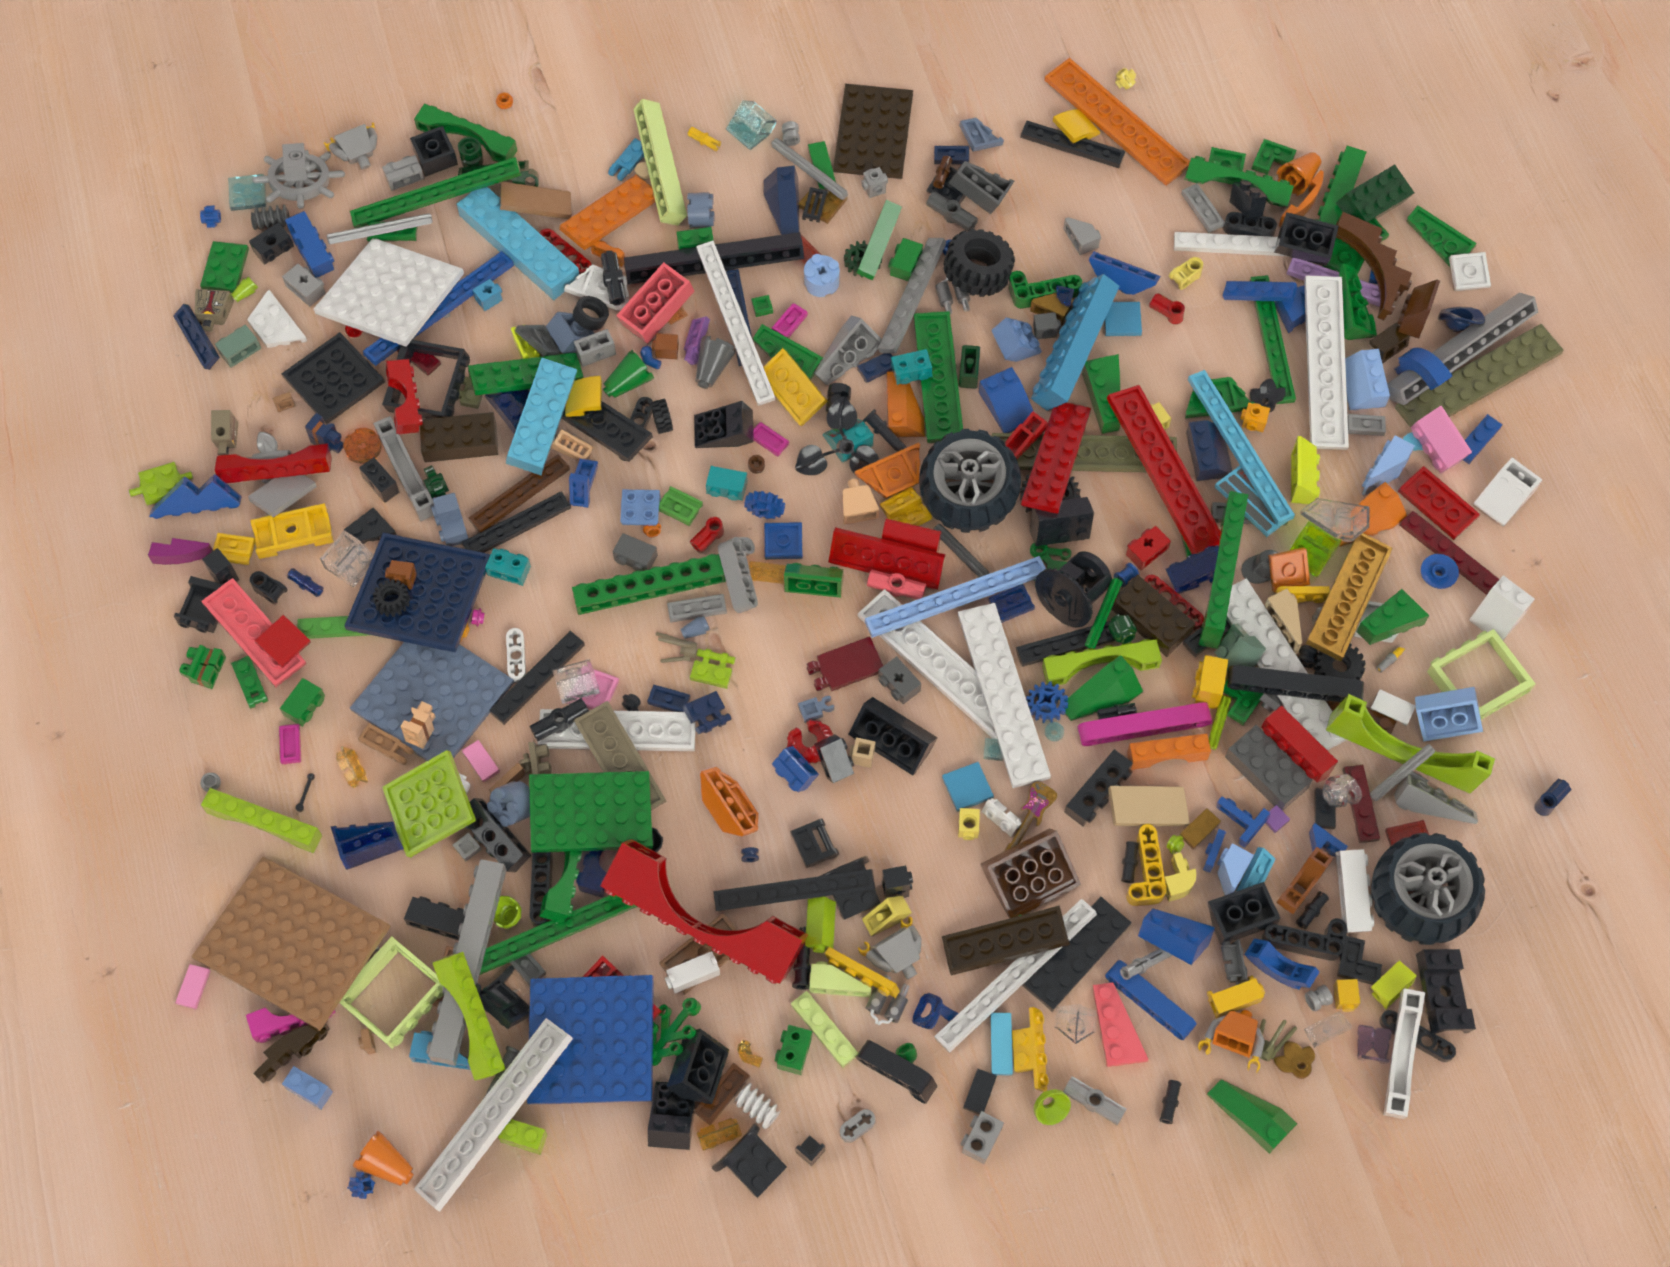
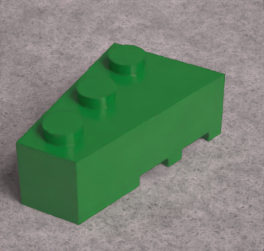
(1391, 618)

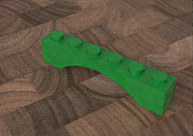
(497, 145)
(1201, 171)
(557, 901)

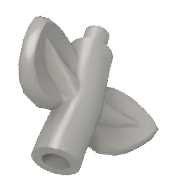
(268, 449)

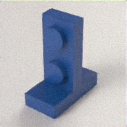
(581, 482)
(1243, 818)

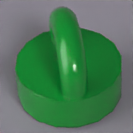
(907, 1052)

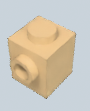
(862, 752)

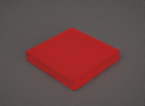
(282, 641)

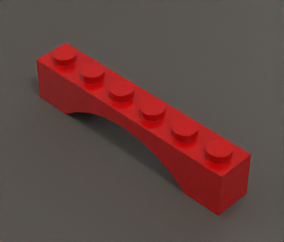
(309, 460)

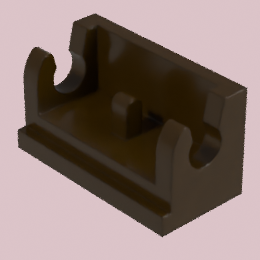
(1390, 342)

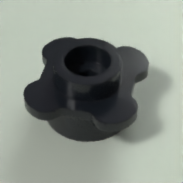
(631, 702)

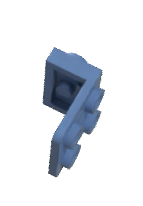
(640, 507)

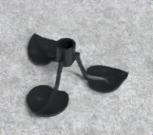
(842, 416)

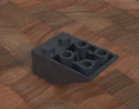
(724, 426)
(670, 1119)

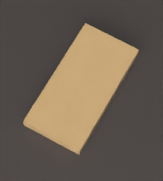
(1148, 806)

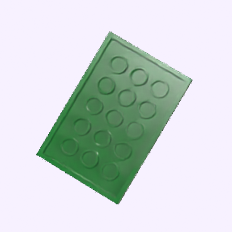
(589, 811)

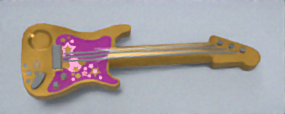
(1039, 799)

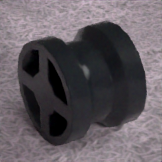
(1307, 656)

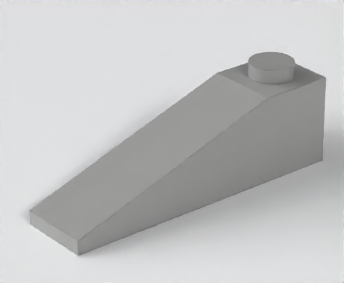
(850, 347)
(1419, 797)

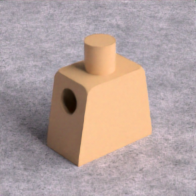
(858, 503)

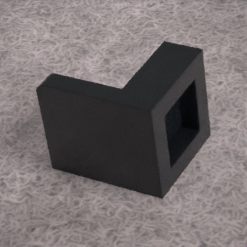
(810, 1150)

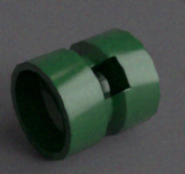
(470, 152)

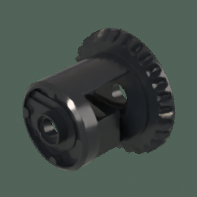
(1069, 584)

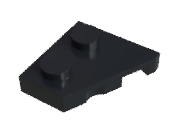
(369, 527)

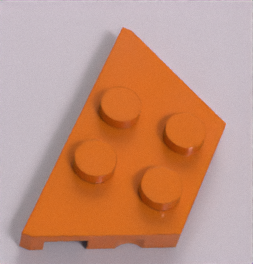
(893, 472)

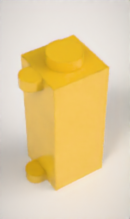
(1236, 997)

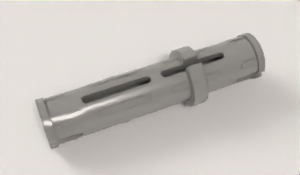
(1140, 965)

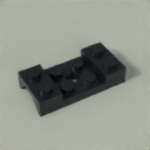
(1442, 970)

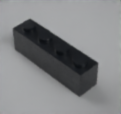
(434, 917)

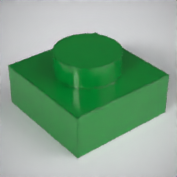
(762, 305)

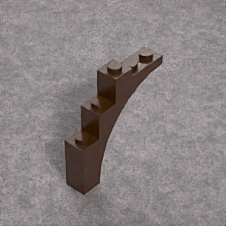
(1381, 259)

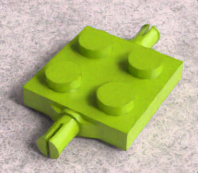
(158, 482)

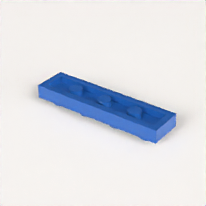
(1260, 291)

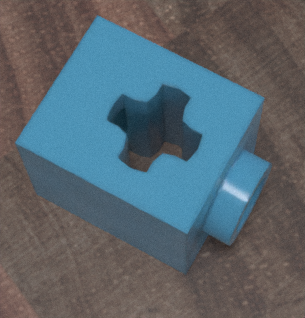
(487, 294)

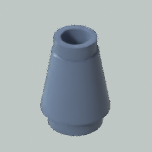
(695, 628)

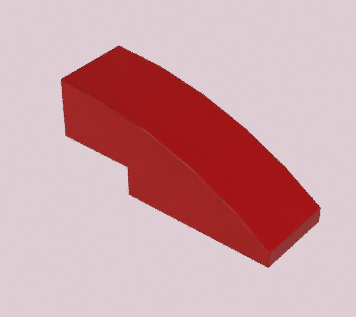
(1026, 434)

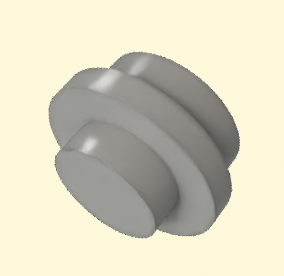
(210, 780)

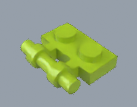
(710, 673)

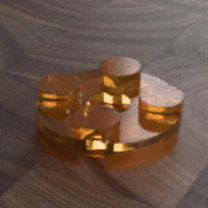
(366, 436)

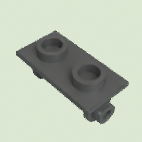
(1236, 971)

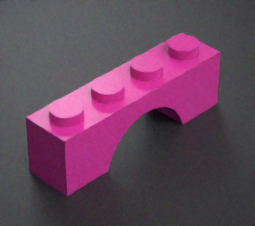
(266, 1025)

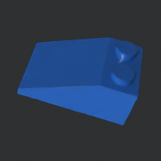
(1006, 399)

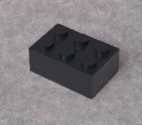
(1069, 525)

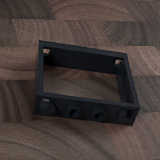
(463, 360)

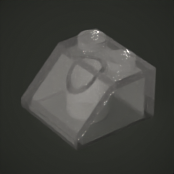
(576, 681)

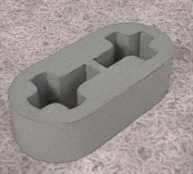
(860, 1130)

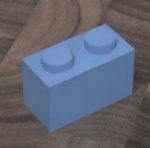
(307, 1088)

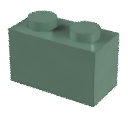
(238, 346)

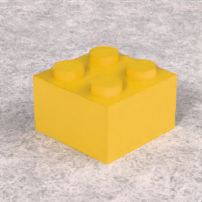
(1210, 681)

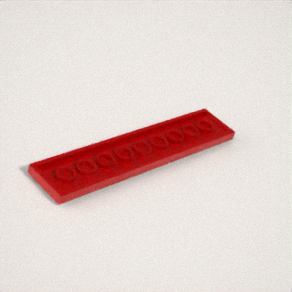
(1165, 468)

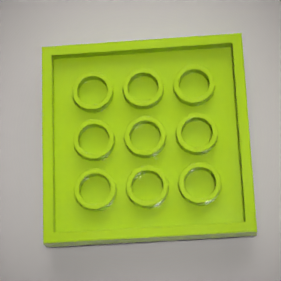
(428, 803)

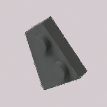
(538, 338)

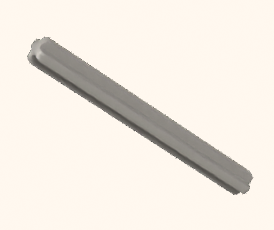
(809, 168)
(380, 228)

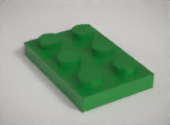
(224, 266)

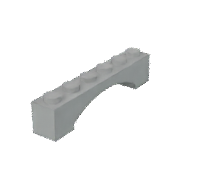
(404, 468)

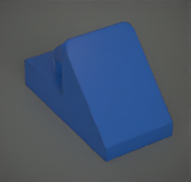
(1321, 838)

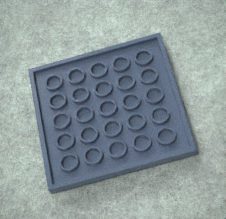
(454, 684)

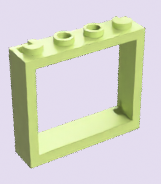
(1444, 684)
(371, 970)

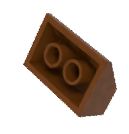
(1417, 308)

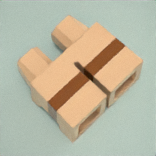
(420, 727)

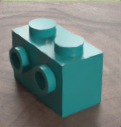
(911, 367)
(726, 483)
(508, 566)

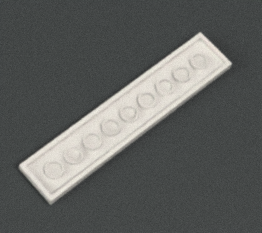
(1326, 362)
(1254, 618)
(935, 662)
(1004, 695)
(492, 1114)

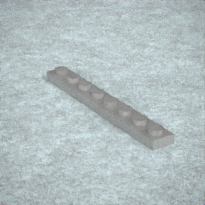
(912, 295)

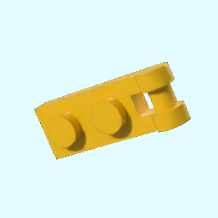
(1307, 593)

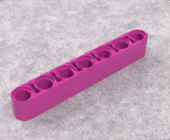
(1144, 724)

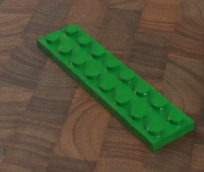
(941, 390)

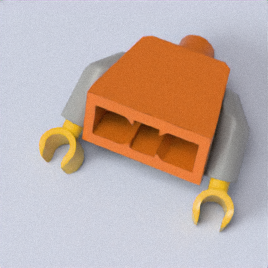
(1236, 1033)

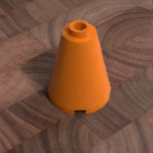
(1300, 172)
(384, 1161)

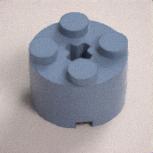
(700, 210)
(510, 803)

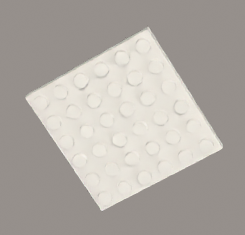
(389, 291)

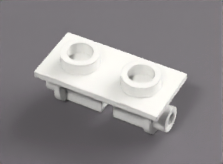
(995, 811)

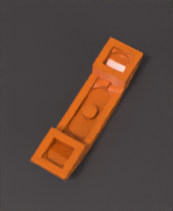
(1309, 201)

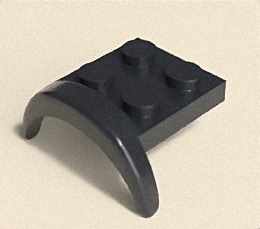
(854, 902)
(503, 1002)
(752, 1162)

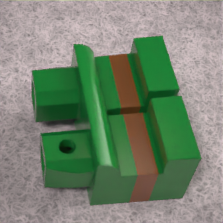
(204, 666)

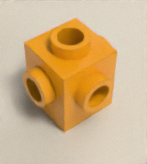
(1255, 417)

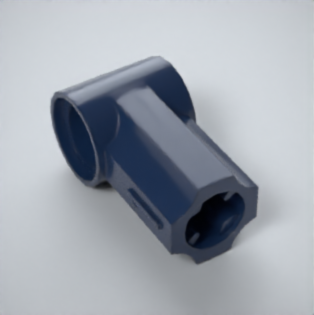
(1552, 797)

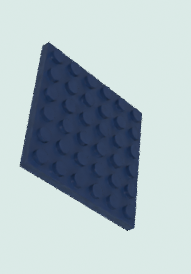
(439, 600)

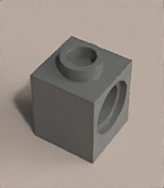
(1046, 325)

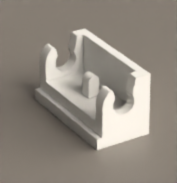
(1393, 707)

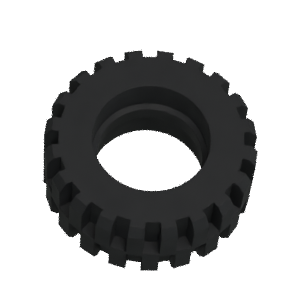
(974, 277)

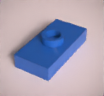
(1213, 849)

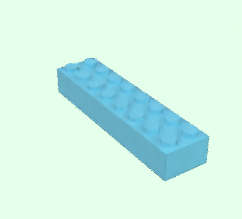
(519, 241)

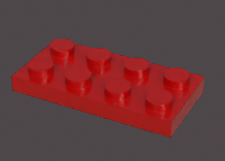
(1438, 503)

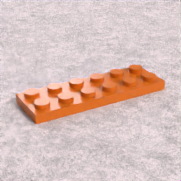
(609, 212)

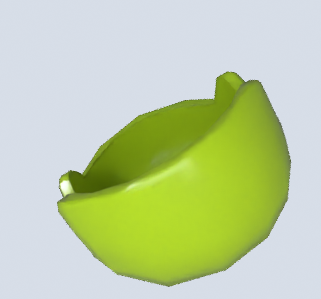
(507, 912)

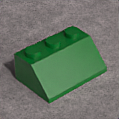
(813, 580)

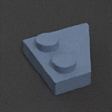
(979, 135)

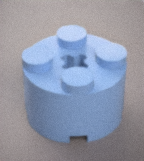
(821, 275)

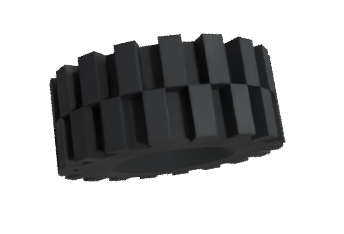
(1352, 659)

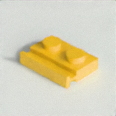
(235, 548)

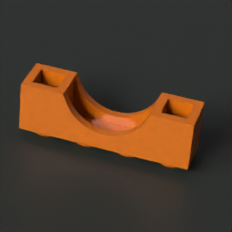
(1188, 748)

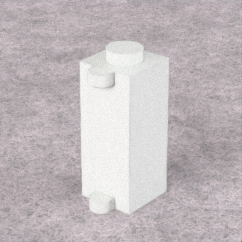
(692, 972)

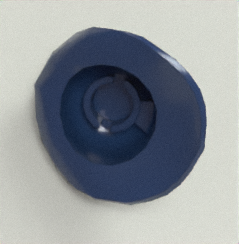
(1461, 318)

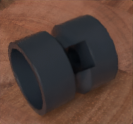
(836, 391)

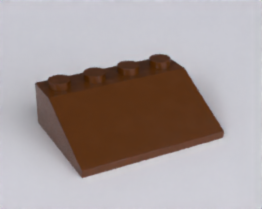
(1031, 873)

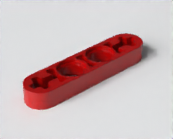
(568, 249)
(1176, 599)

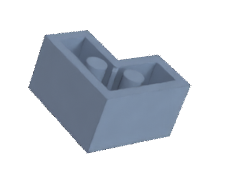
(450, 518)

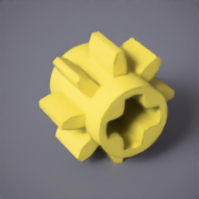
(1125, 78)

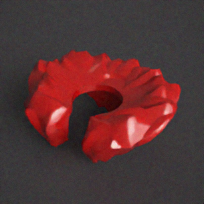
(815, 727)

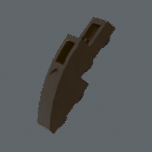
(296, 1042)

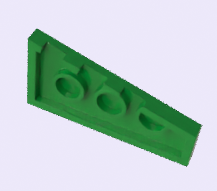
(1439, 235)
(772, 342)

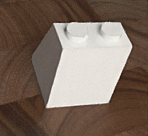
(1502, 608)

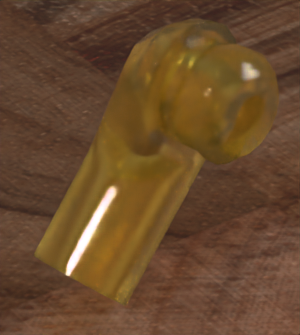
(746, 1054)

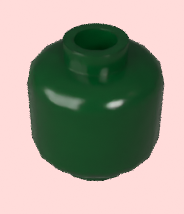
(1122, 628)

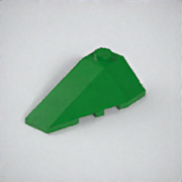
(1357, 321)
(1110, 686)

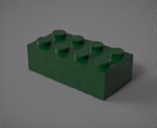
(1376, 195)

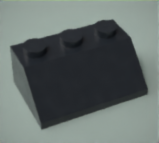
(1306, 239)
(1242, 913)
(698, 1068)

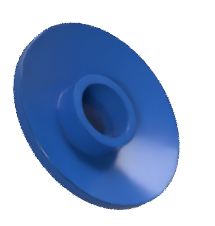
(1443, 565)

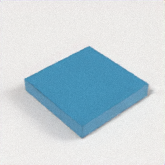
(1123, 319)
(967, 786)

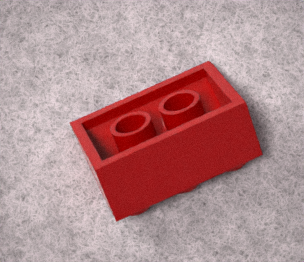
(911, 535)

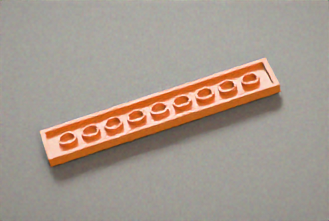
(1117, 121)

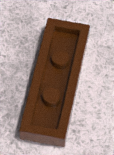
(728, 1087)

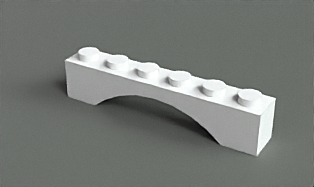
(1403, 1052)

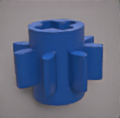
(210, 216)
(361, 1185)

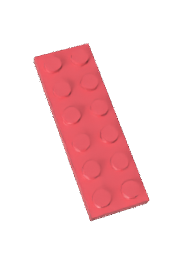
(246, 623)

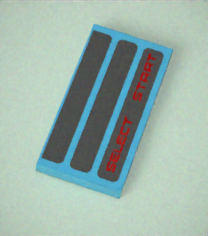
(1255, 509)

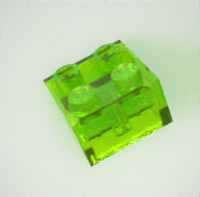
(1319, 547)

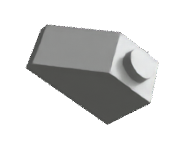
(1082, 235)

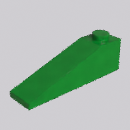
(1259, 1118)

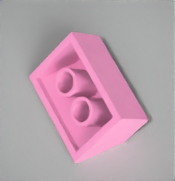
(1440, 439)

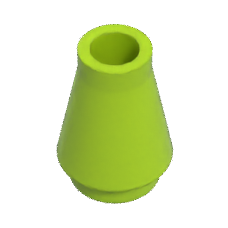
(244, 289)

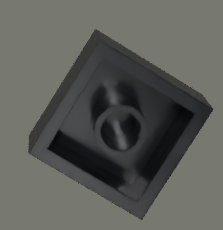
(434, 151)

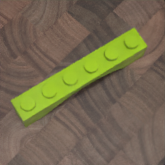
(1140, 655)
(286, 828)
(483, 1051)

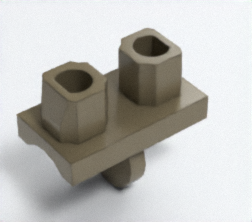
(534, 761)

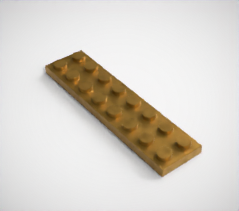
(1349, 596)

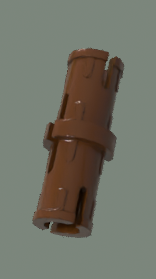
(940, 178)

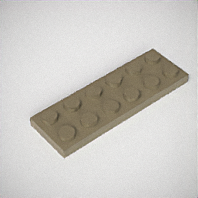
(613, 746)

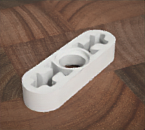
(521, 662)

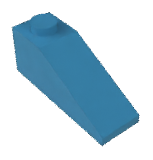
(419, 1054)

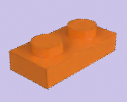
(601, 247)

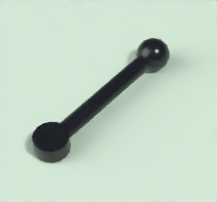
(299, 807)

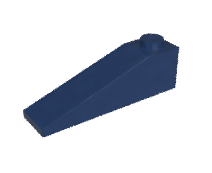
(782, 196)

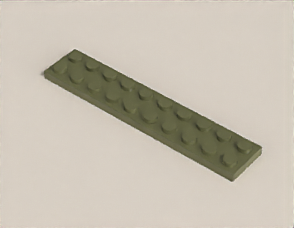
(1485, 375)
(1094, 454)

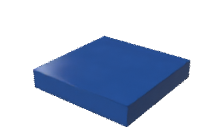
(783, 540)

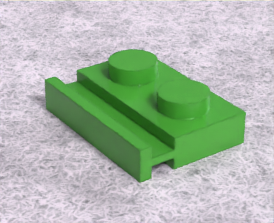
(680, 506)

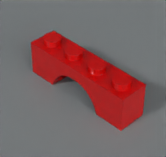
(399, 376)

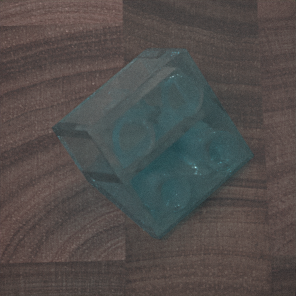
(751, 124)

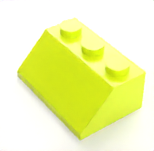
(1304, 472)

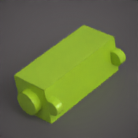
(820, 924)

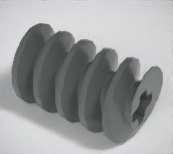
(269, 217)

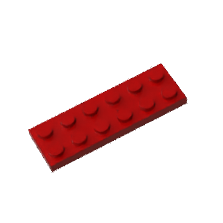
(890, 557)

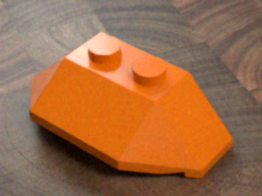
(728, 803)

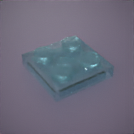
(245, 193)

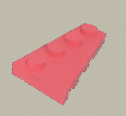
(1117, 1031)

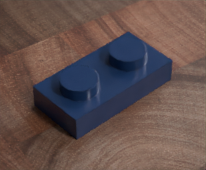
(957, 153)
(875, 367)
(668, 698)

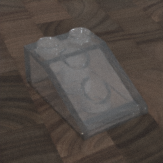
(1338, 518)

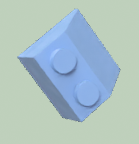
(1232, 867)

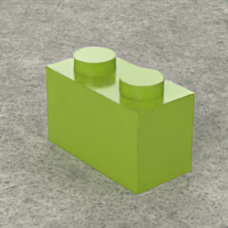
(523, 1136)

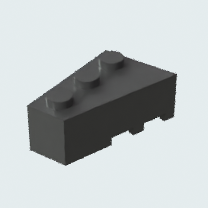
(980, 186)

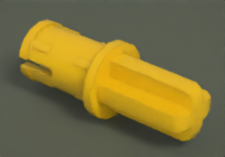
(704, 138)

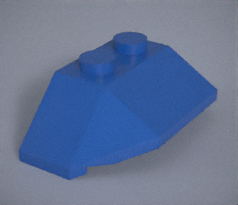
(1127, 276)

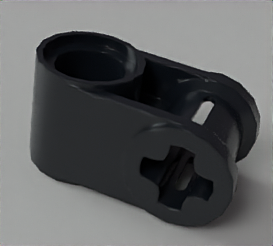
(269, 589)

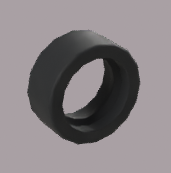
(595, 305)

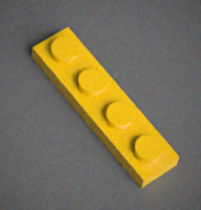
(867, 976)

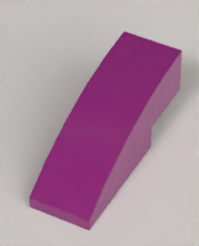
(178, 551)

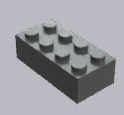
(1268, 768)

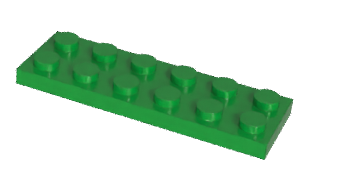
(514, 374)

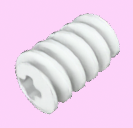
(757, 1106)

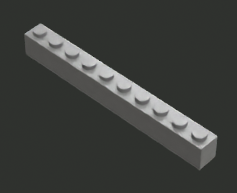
(1467, 344)
(473, 941)

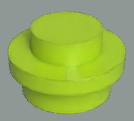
(1175, 844)

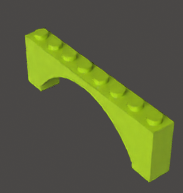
(1459, 770)

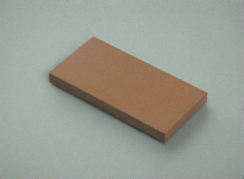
(535, 200)
(692, 949)

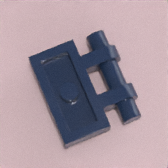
(704, 707)

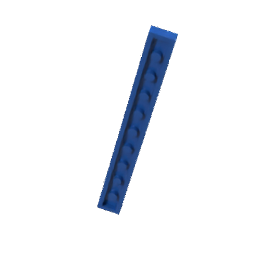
(460, 293)

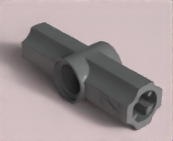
(958, 216)

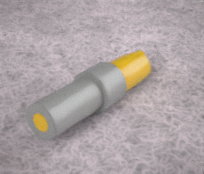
(1390, 659)

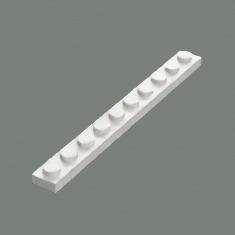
(735, 323)
(1008, 983)

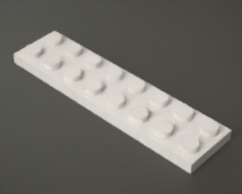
(645, 728)

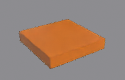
(1289, 568)

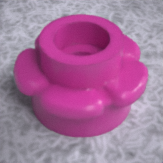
(477, 617)

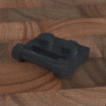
(808, 846)

